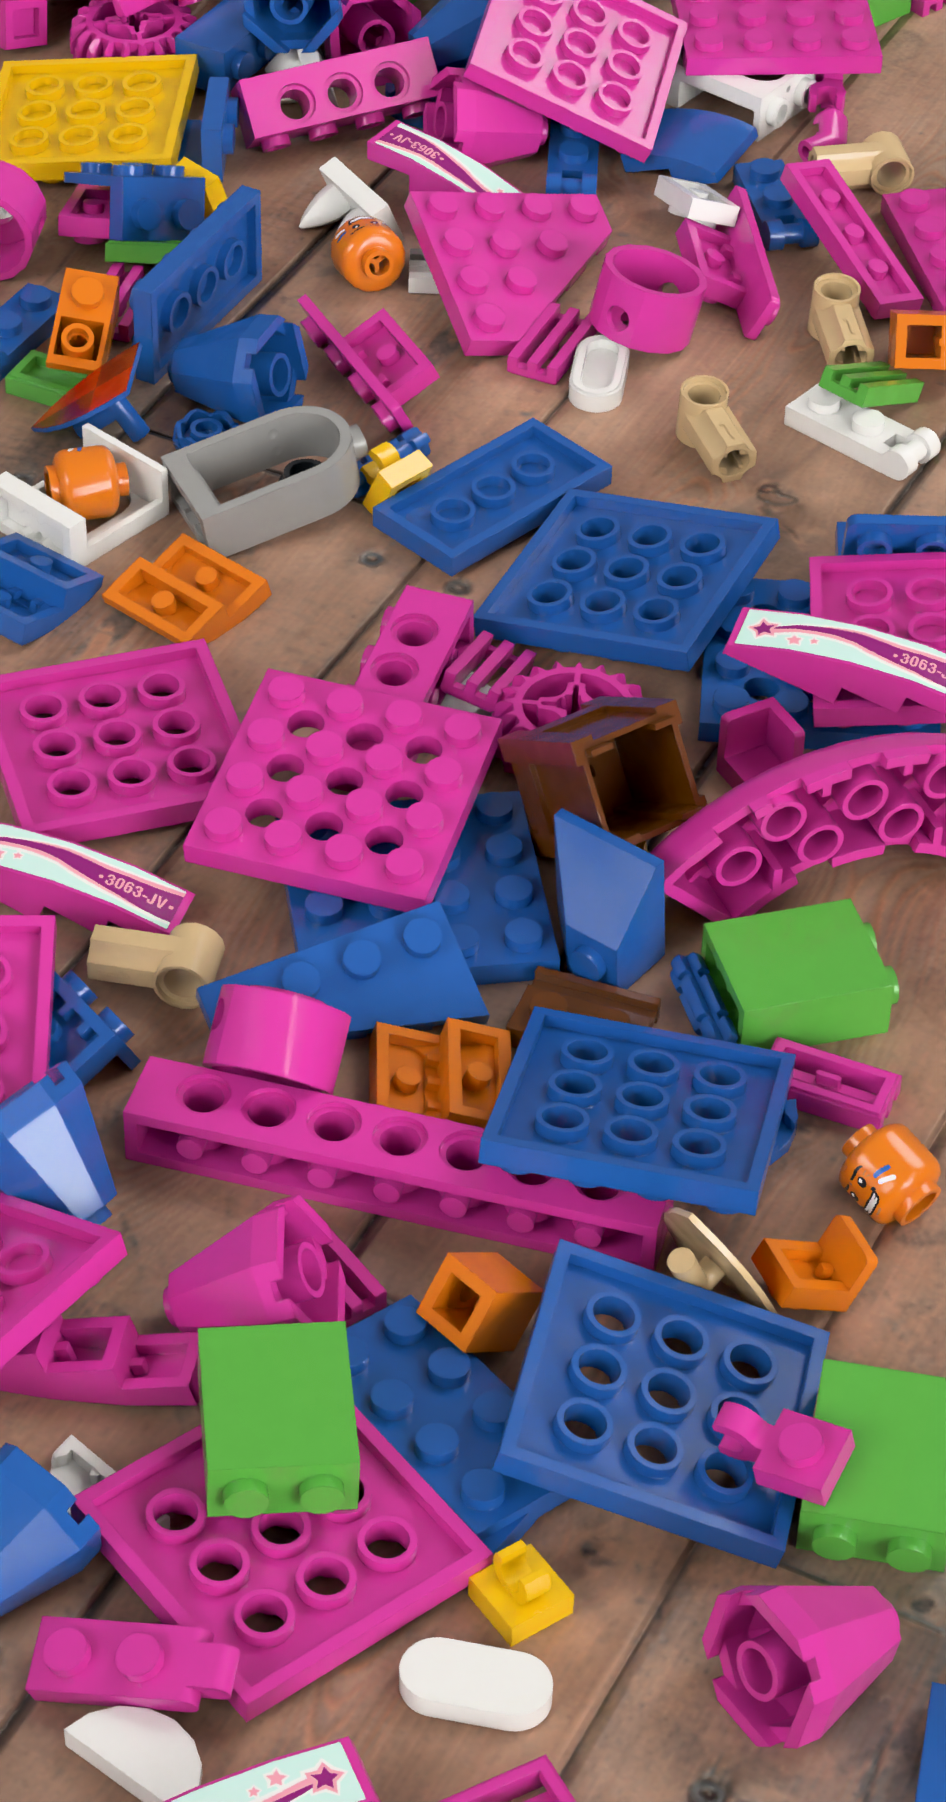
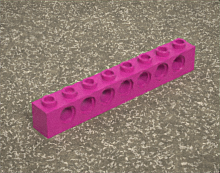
(372, 1162)

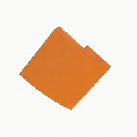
(188, 592)
(442, 1074)

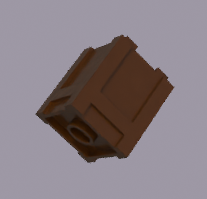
(608, 764)

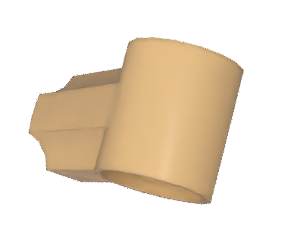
(863, 163)
(838, 321)
(712, 428)
(167, 963)

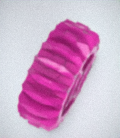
(150, 32)
(553, 695)

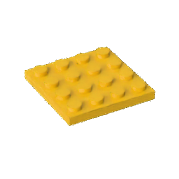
(94, 111)

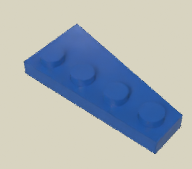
(389, 972)

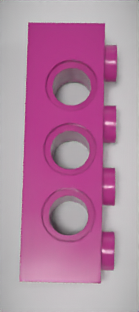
(406, 64)
(415, 649)

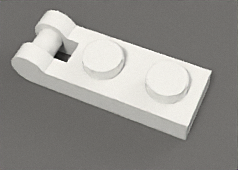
(861, 433)

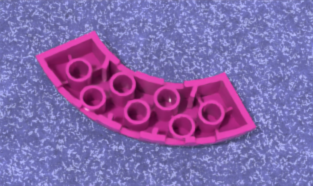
(804, 812)

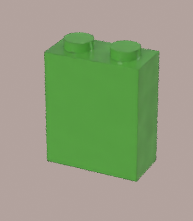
(801, 975)
(277, 1419)
(894, 1484)

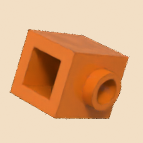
(480, 1302)

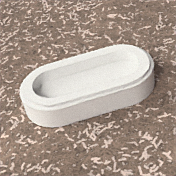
(598, 374)
(475, 1684)

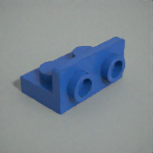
(83, 1036)

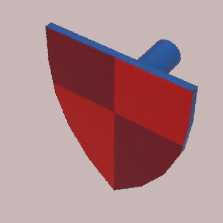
(100, 400)

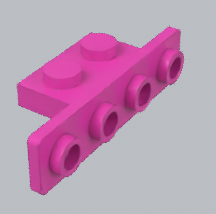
(734, 265)
(381, 360)

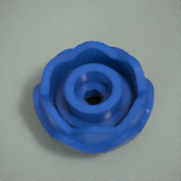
(200, 425)

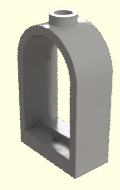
(254, 448)

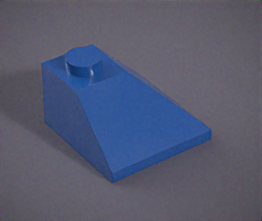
(607, 903)

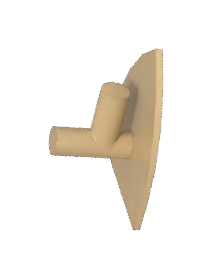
(707, 1261)

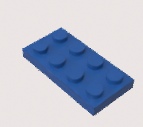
(197, 281)
(489, 496)
(440, 1415)

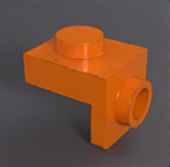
(818, 1273)

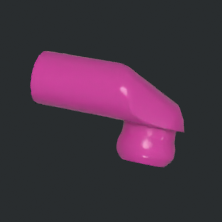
(832, 131)

